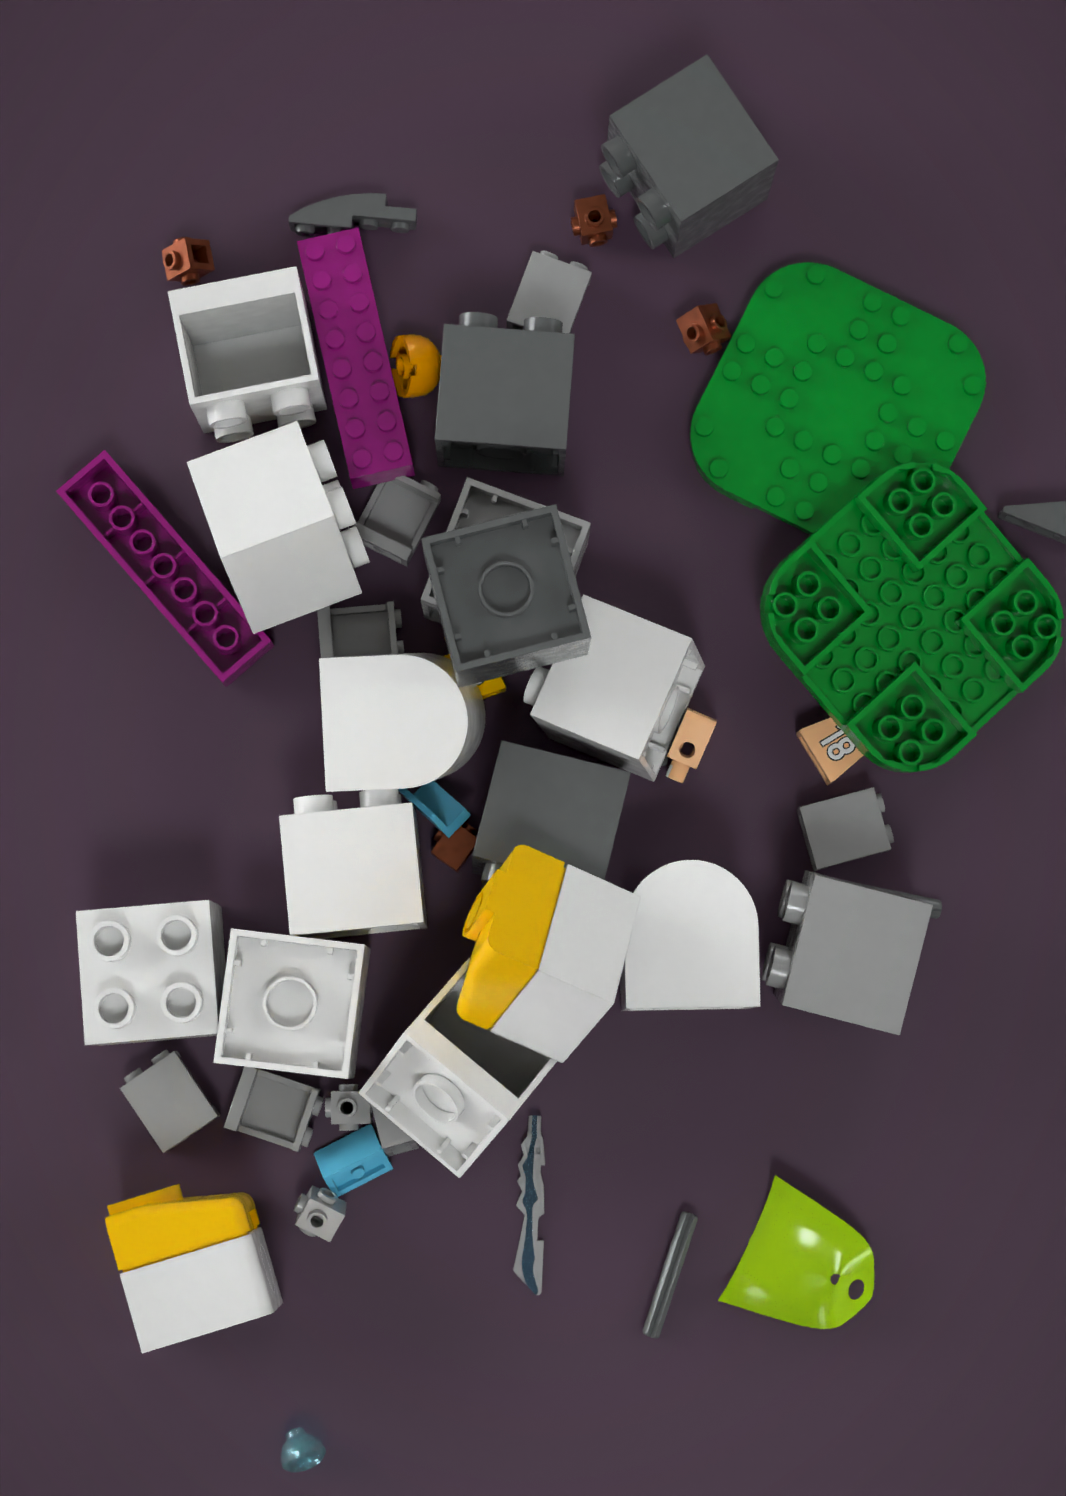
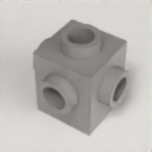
(335, 1108)
(319, 1213)

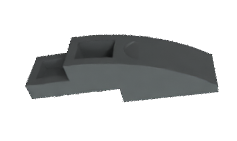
(345, 211)

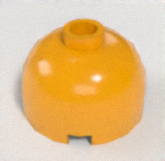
(416, 365)

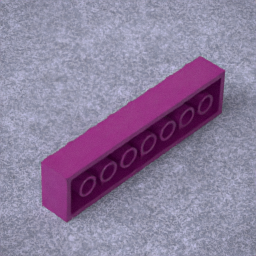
(355, 358)
(164, 568)

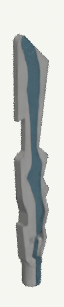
(531, 1202)

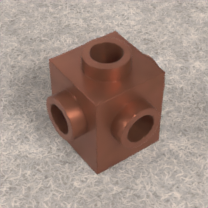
(593, 220)
(188, 260)
(704, 329)

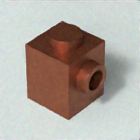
(457, 848)

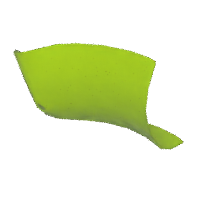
(792, 1262)

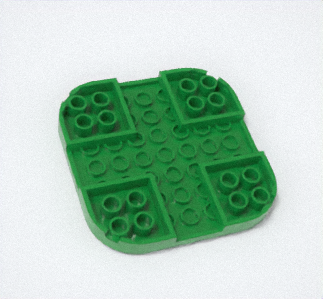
(829, 394)
(911, 617)

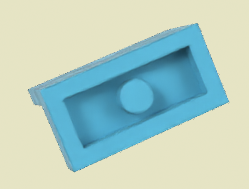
(438, 807)
(352, 1160)

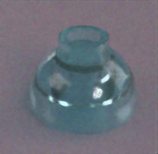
(301, 1451)

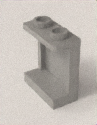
(550, 291)
(398, 517)
(359, 630)
(845, 828)
(168, 1100)
(274, 1108)

